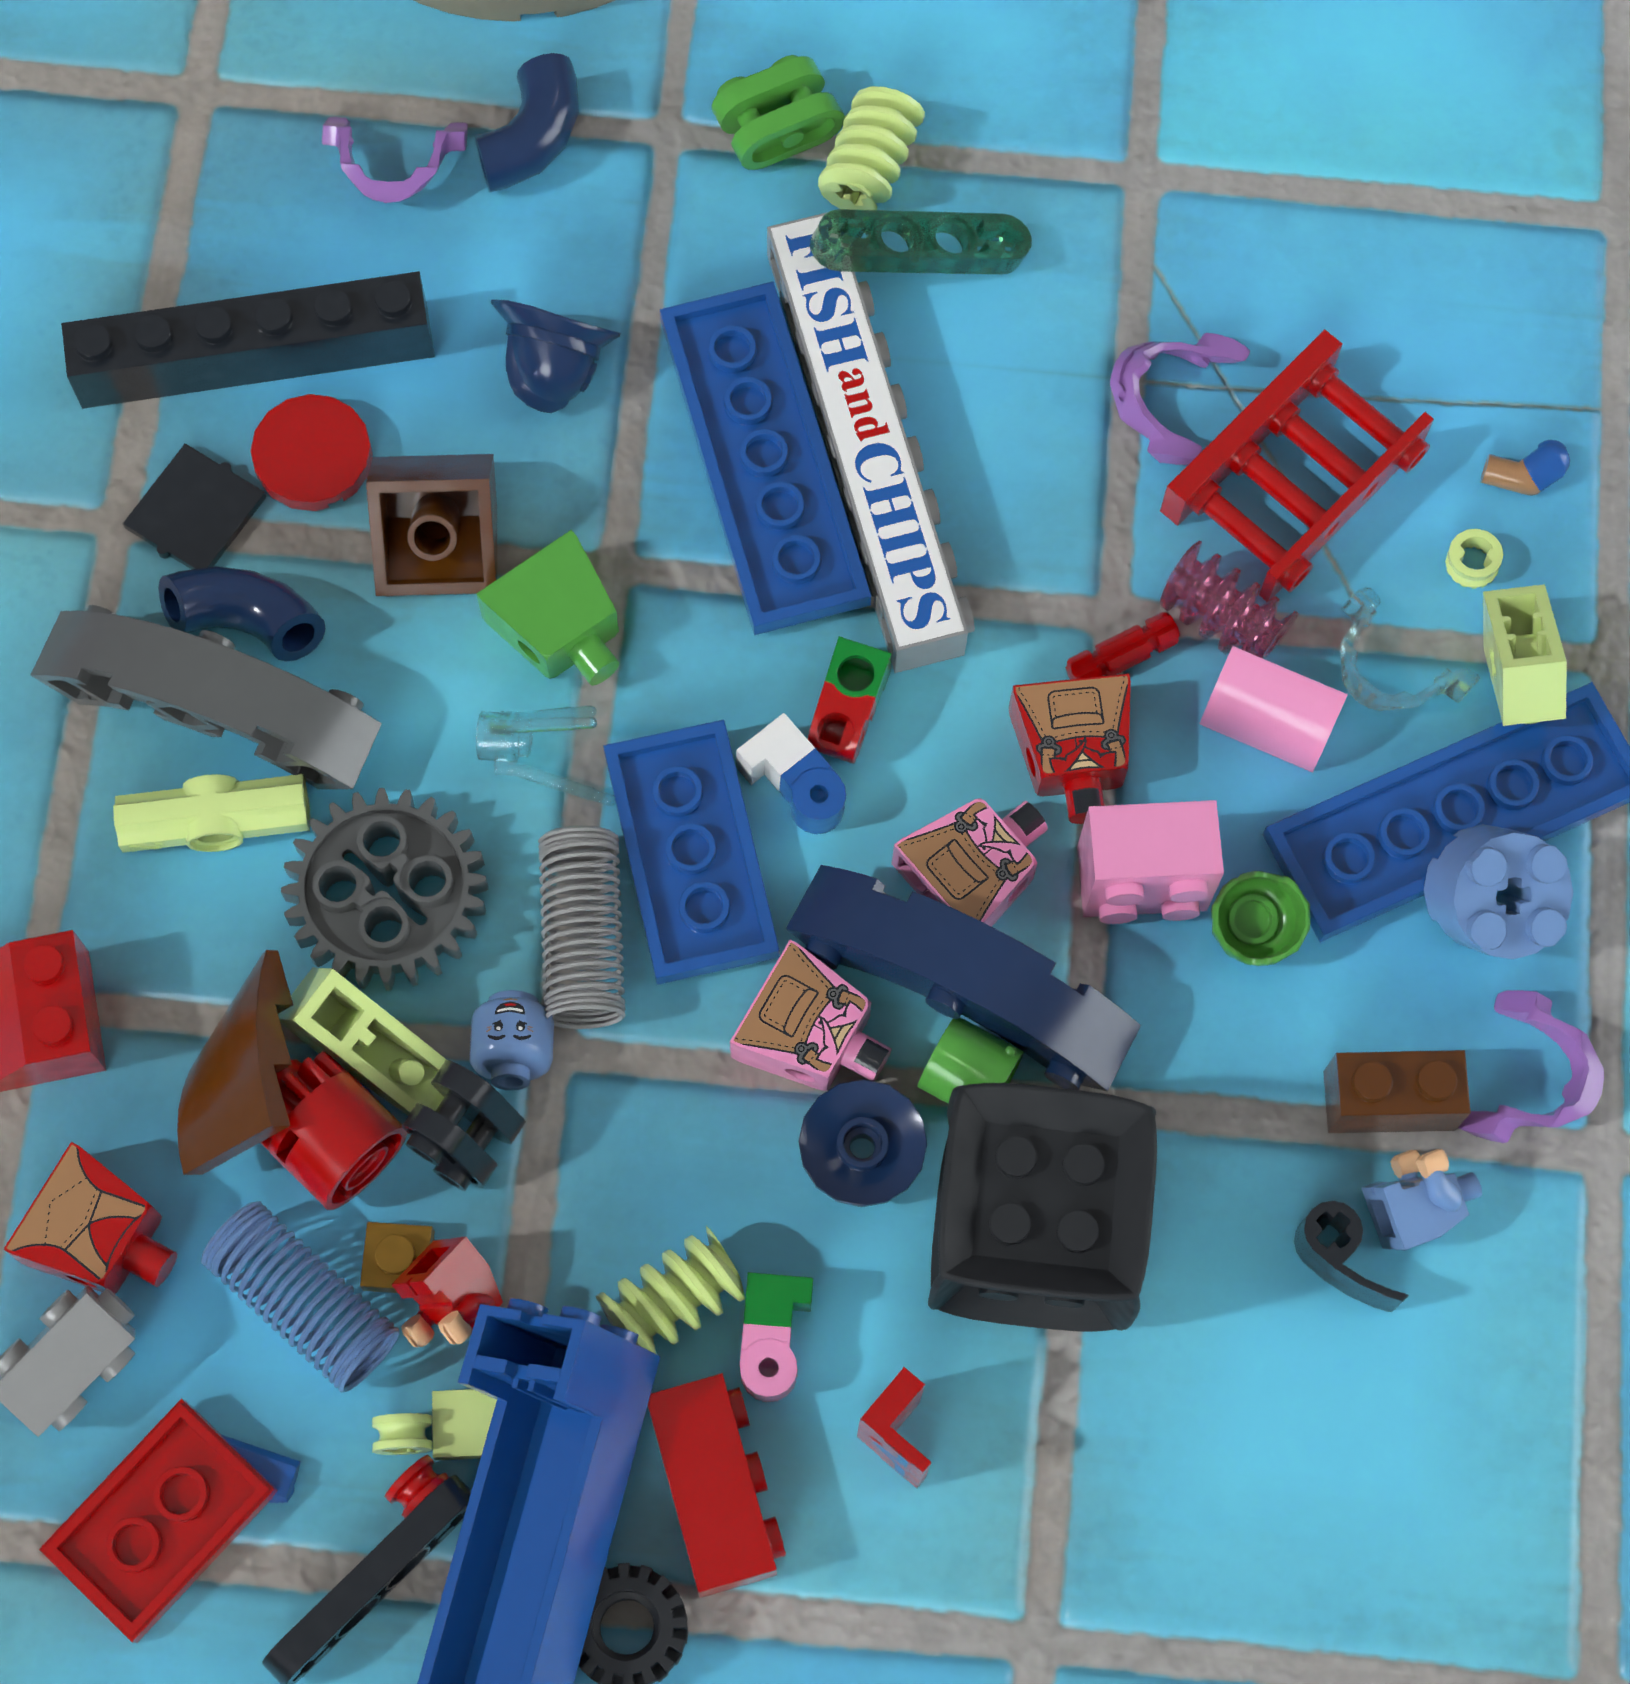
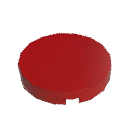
(311, 452)

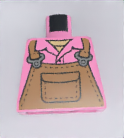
(972, 858)
(808, 1025)

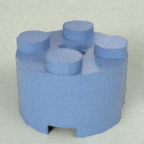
(1531, 886)

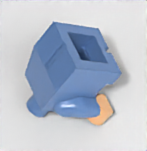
(1421, 1206)

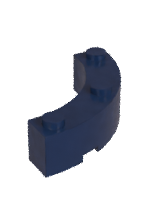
(966, 972)

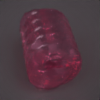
(1223, 605)

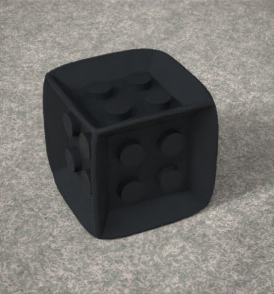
(1044, 1207)

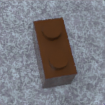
(1396, 1091)

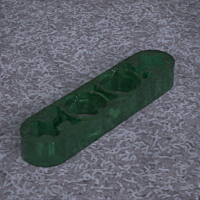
(919, 232)

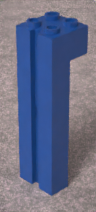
(541, 1493)

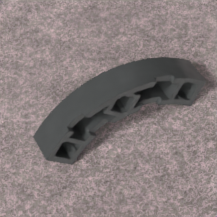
(208, 688)

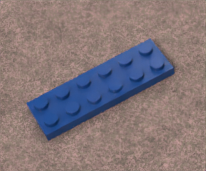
(764, 458)
(1376, 840)

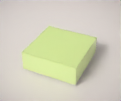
(460, 1423)

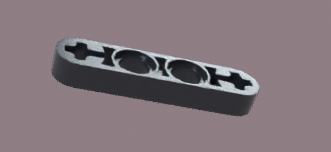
(369, 1582)

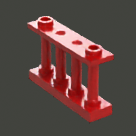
(1277, 412)

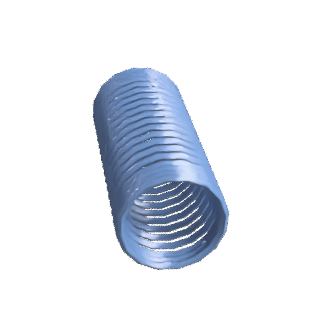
(242, 1239)

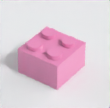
(1149, 860)

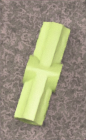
(212, 813)

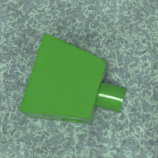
(555, 612)

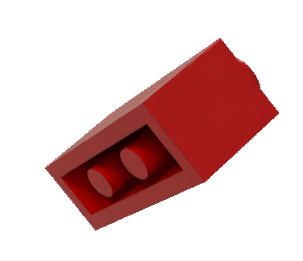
(715, 1484)

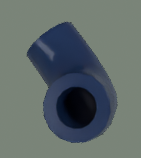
(539, 128)
(242, 602)

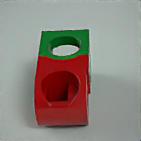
(849, 699)

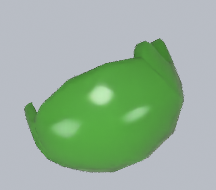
(1260, 918)

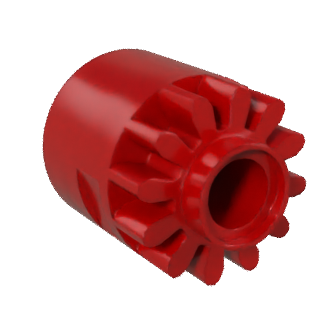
(336, 1132)

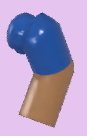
(1531, 473)

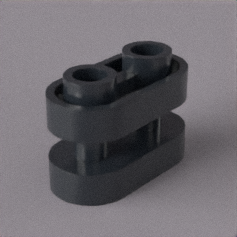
(440, 1141)

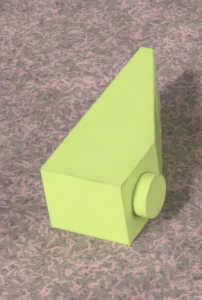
(364, 1040)

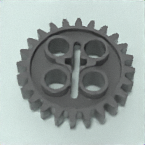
(424, 850)

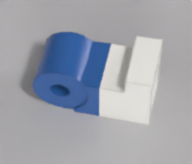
(797, 773)

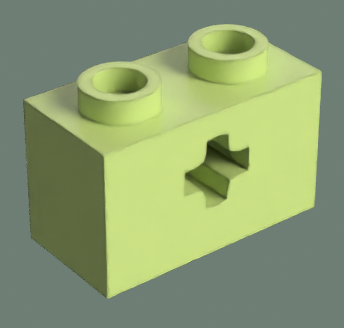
(1524, 655)

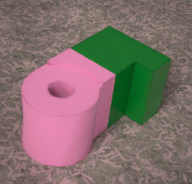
(766, 1357)

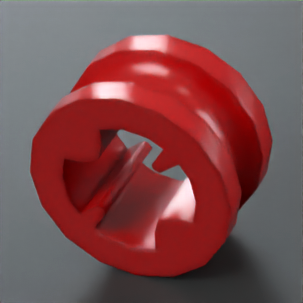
(415, 1485)

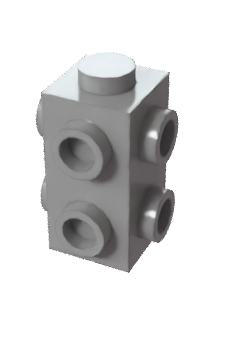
(81, 1341)

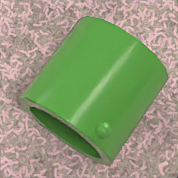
(968, 1057)

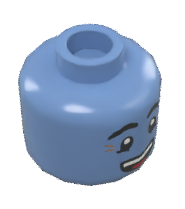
(511, 1039)

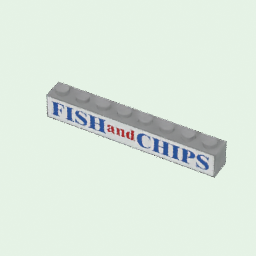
(870, 452)

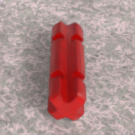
(1125, 648)

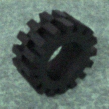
(668, 1635)

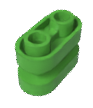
(777, 112)

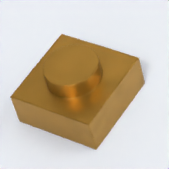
(390, 1251)

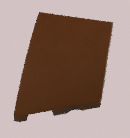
(233, 1085)

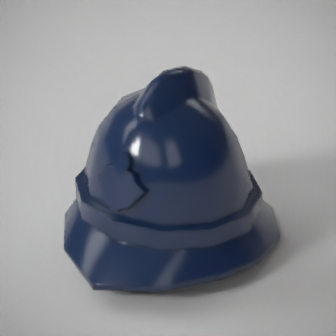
(549, 354)

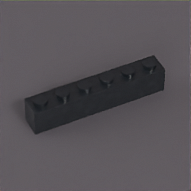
(247, 340)

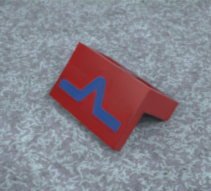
(885, 1416)

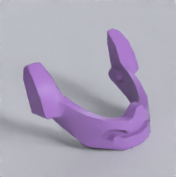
(339, 133)
(1135, 361)
(1580, 1092)

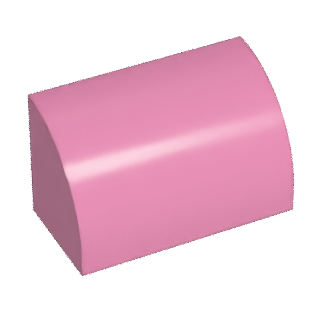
(1273, 709)

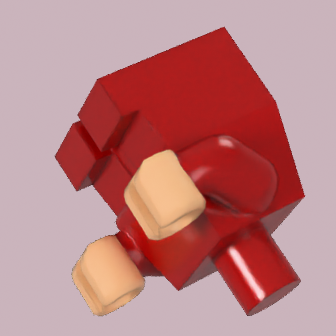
(449, 1286)

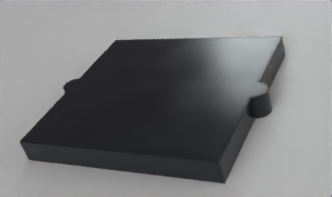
(194, 509)

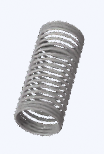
(587, 1003)

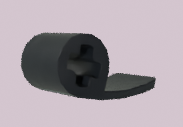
(1329, 1261)

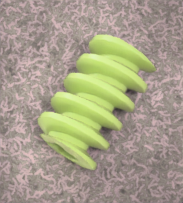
(870, 148)
(675, 1293)

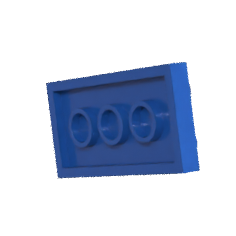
(691, 852)

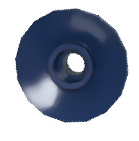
(866, 1112)

